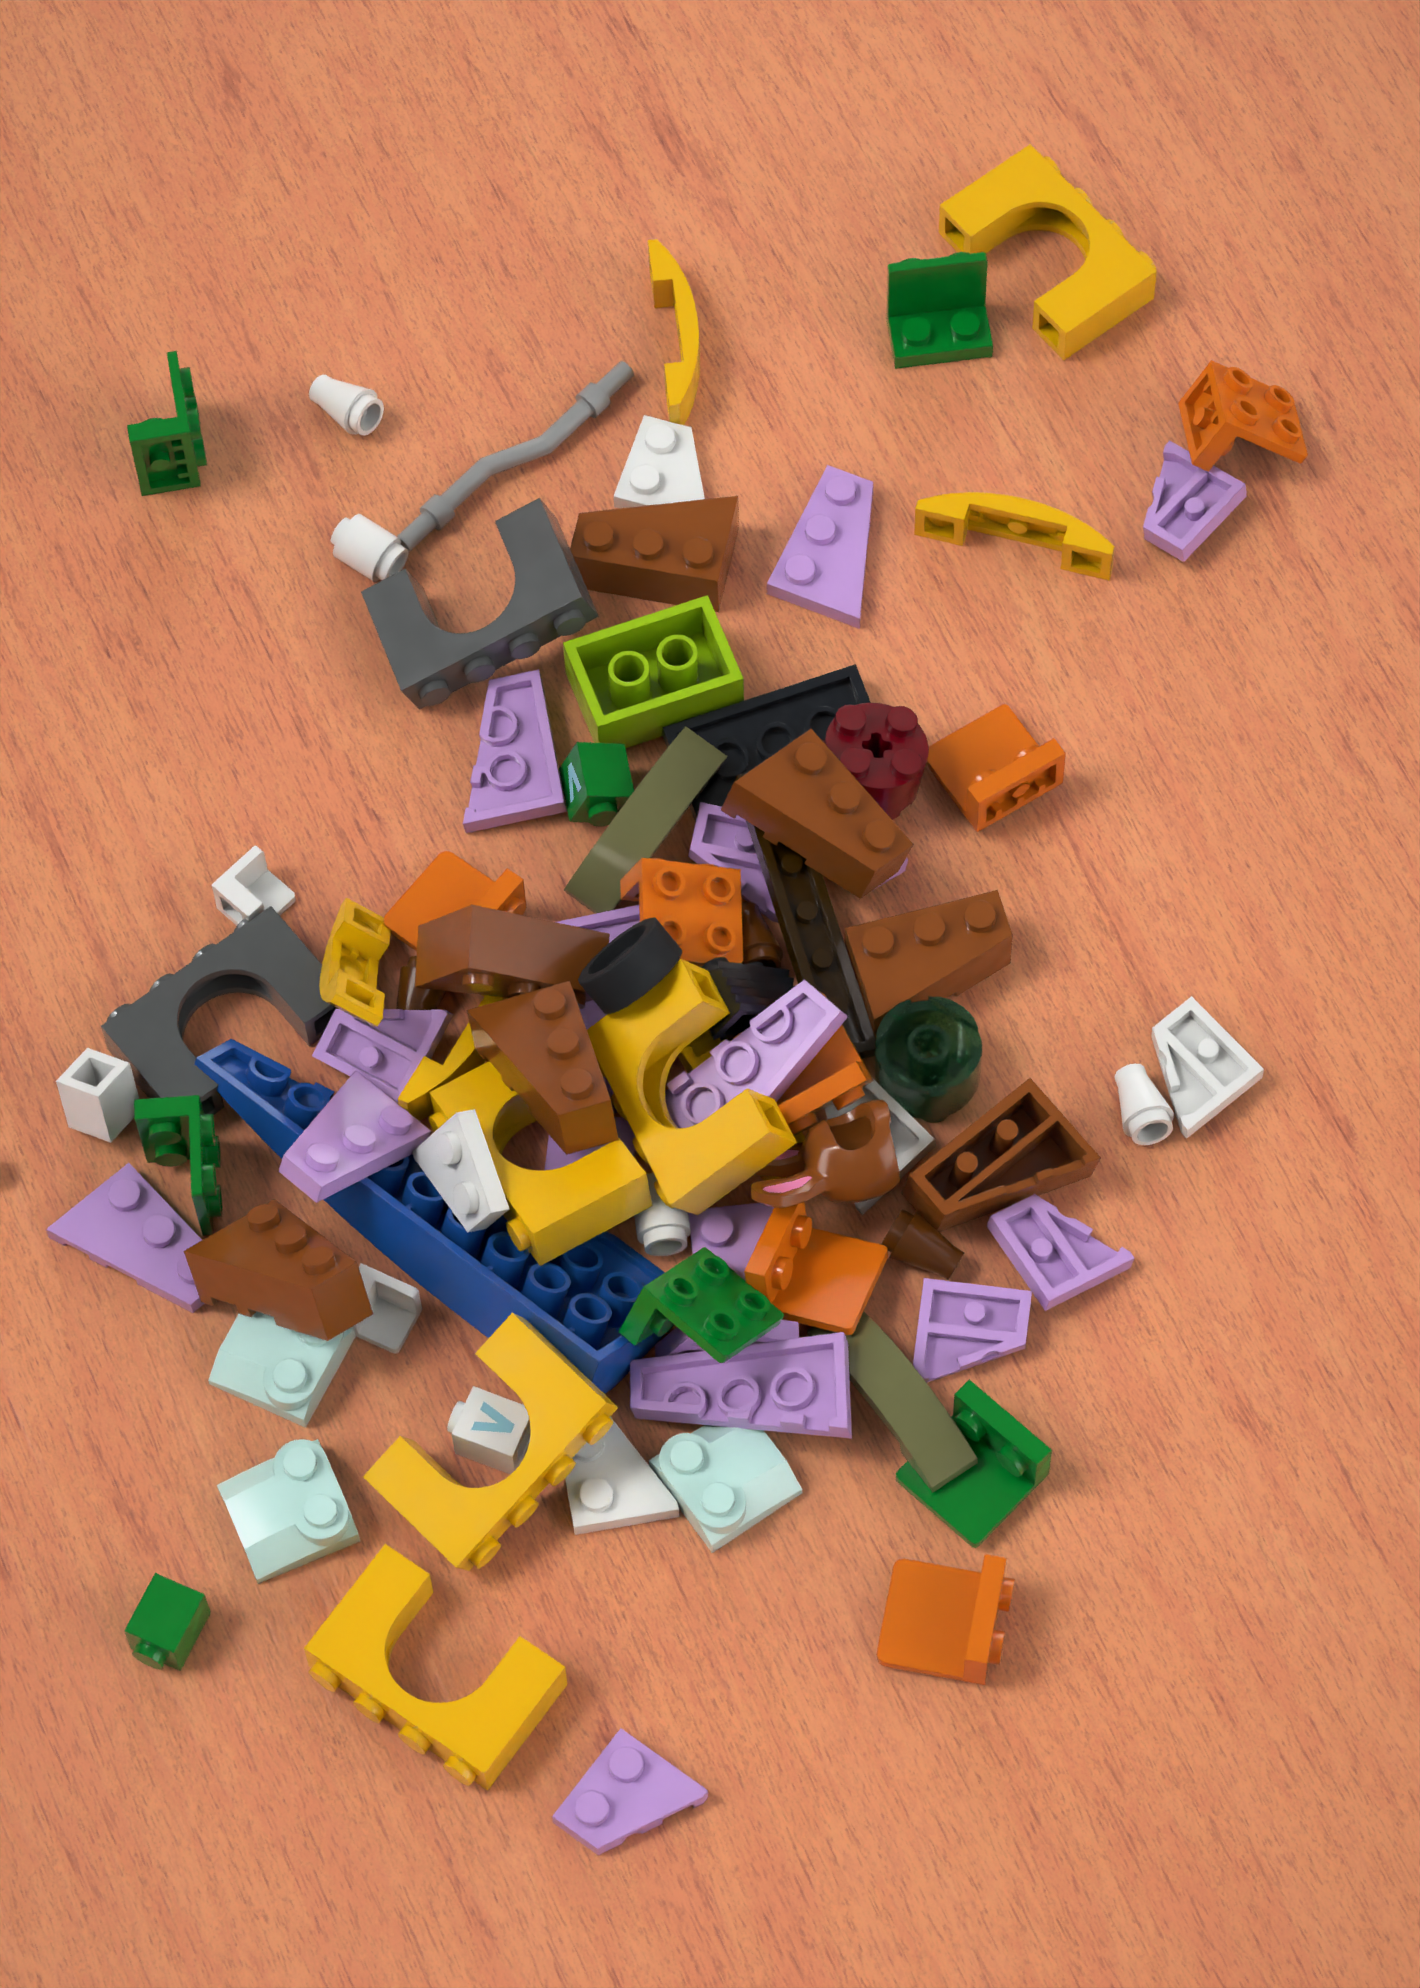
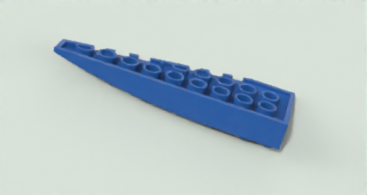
(478, 1274)

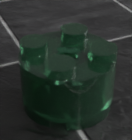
(929, 1057)

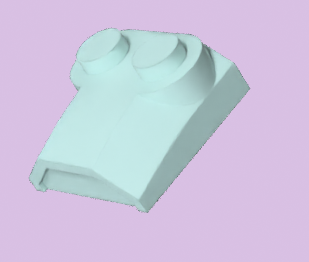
(278, 1366)
(725, 1479)
(289, 1510)

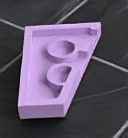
(828, 549)
(516, 757)
(351, 1140)
(135, 1233)

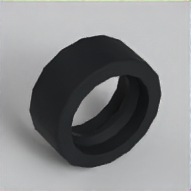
(630, 966)

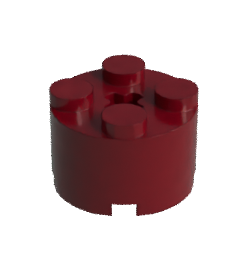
(882, 751)

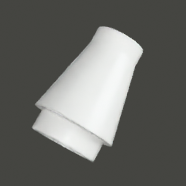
(350, 405)
(1143, 1108)

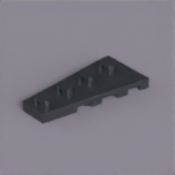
(767, 723)

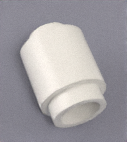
(368, 548)
(660, 1227)

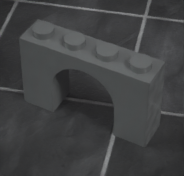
(545, 604)
(256, 959)

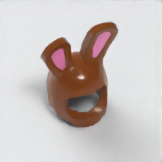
(839, 1159)

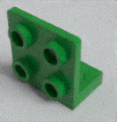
(938, 310)
(170, 448)
(178, 1132)
(704, 1303)
(1006, 1472)

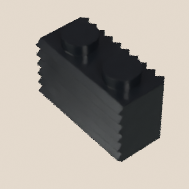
(746, 992)

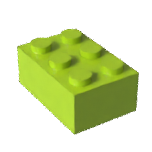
(652, 672)

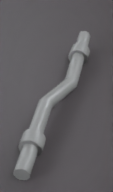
(589, 403)

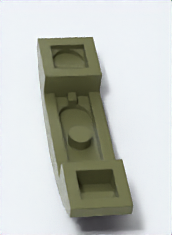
(645, 819)
(905, 1405)

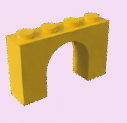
(1033, 195)
(635, 1055)
(546, 1207)
(563, 1416)
(471, 1733)

